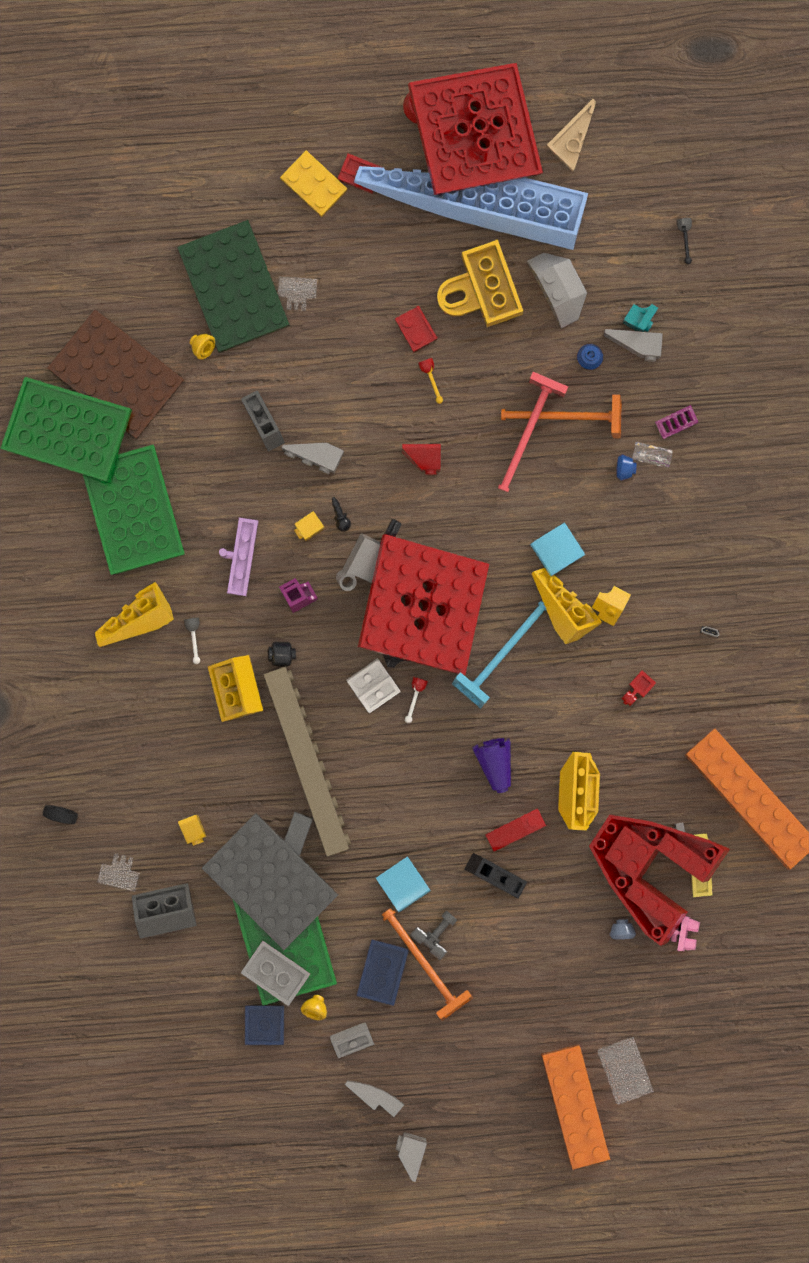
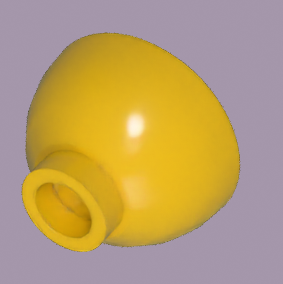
(202, 345)
(314, 1008)

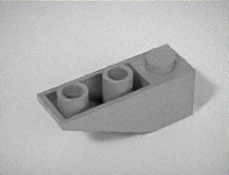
(319, 454)

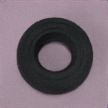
(60, 814)

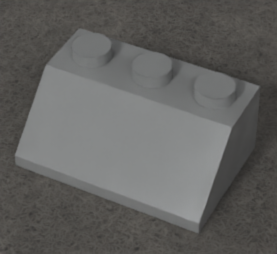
(411, 1151)

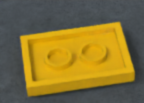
(313, 183)

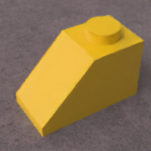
(192, 830)

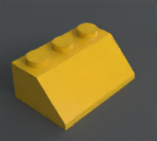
(235, 688)

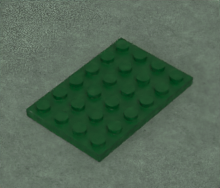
(233, 286)

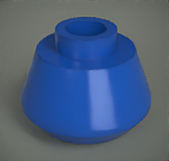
(586, 361)
(625, 467)

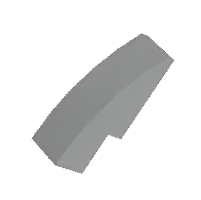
(375, 1096)

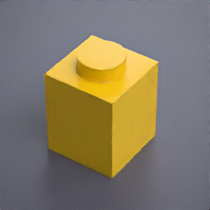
(308, 526)

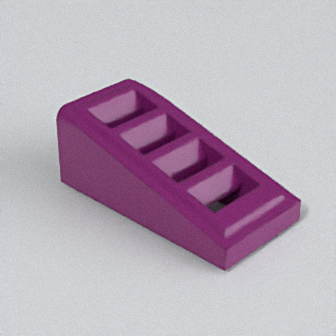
(689, 410)

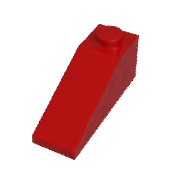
(515, 830)

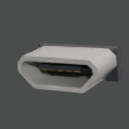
(709, 631)

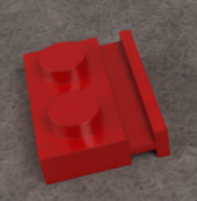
(350, 169)
(416, 329)

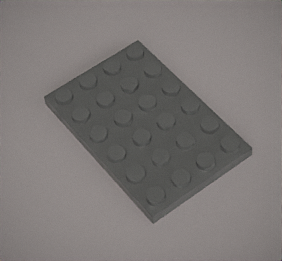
(270, 881)

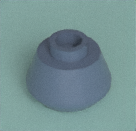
(622, 930)

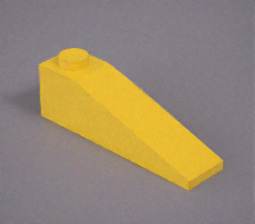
(567, 613)
(143, 615)

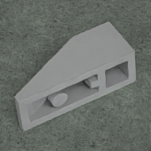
(642, 344)

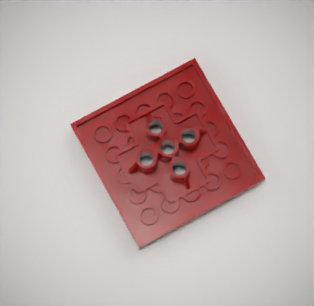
(457, 159)
(452, 585)

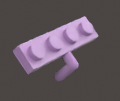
(241, 556)

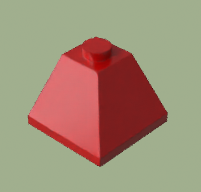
(424, 456)

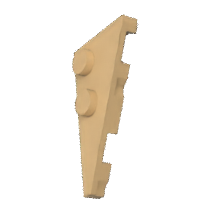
(569, 140)

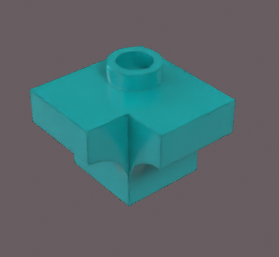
(640, 318)

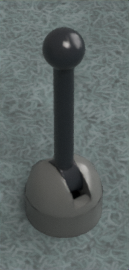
(684, 226)

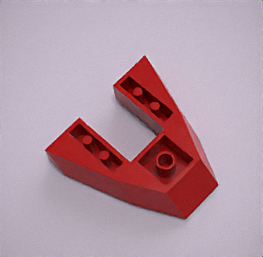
(625, 852)

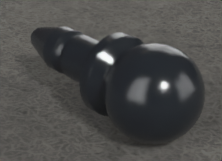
(342, 522)

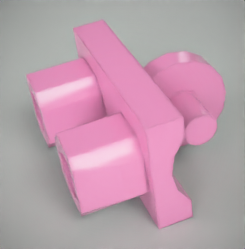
(684, 942)

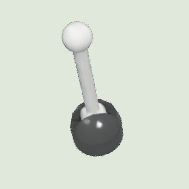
(192, 625)

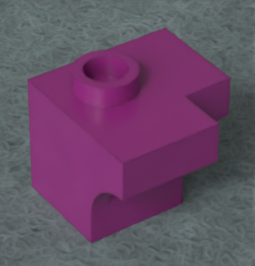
(298, 594)

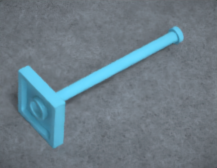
(471, 688)

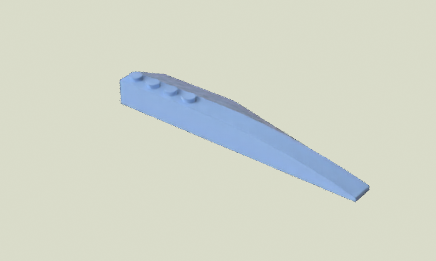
(511, 207)

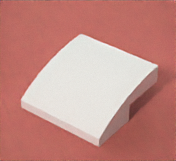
(373, 685)

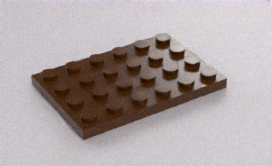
(116, 369)

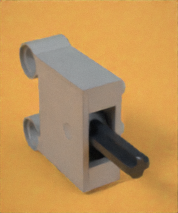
(363, 558)

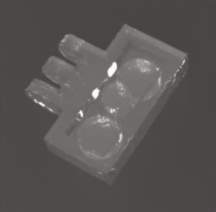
(297, 290)
(119, 874)

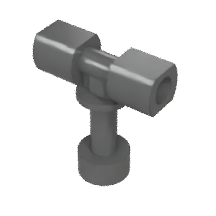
(430, 939)

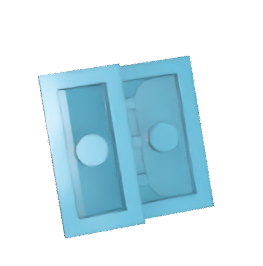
(557, 549)
(403, 884)

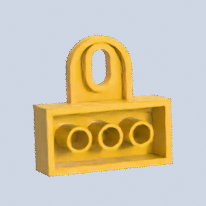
(485, 286)

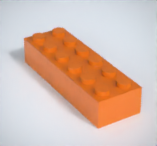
(575, 1106)

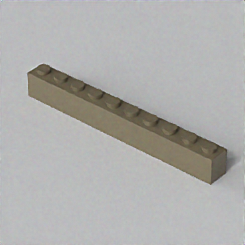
(306, 761)

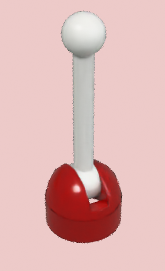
(418, 686)

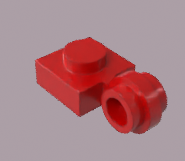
(640, 684)

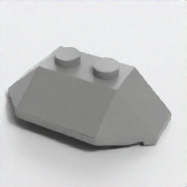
(560, 286)

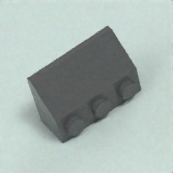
(163, 910)

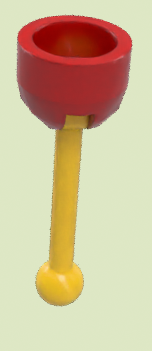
(427, 366)

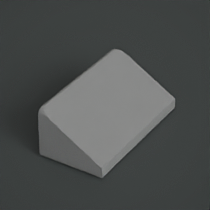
(351, 1040)

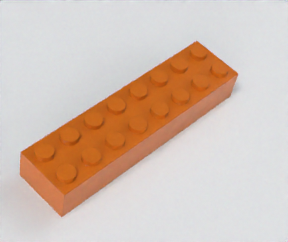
(750, 798)

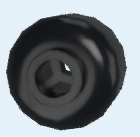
(281, 654)

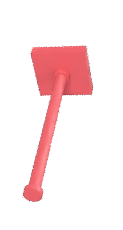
(547, 386)

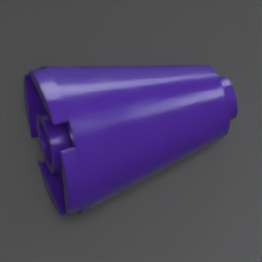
(495, 762)

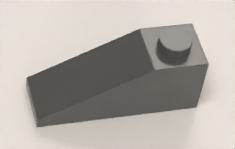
(263, 421)

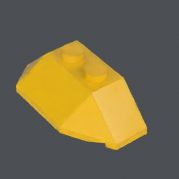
(579, 791)

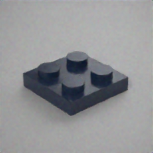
(264, 1025)

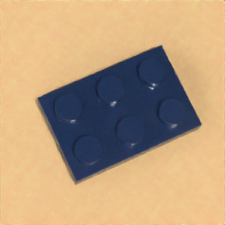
(382, 972)

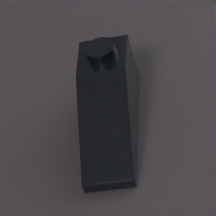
(495, 875)

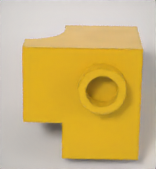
(611, 605)

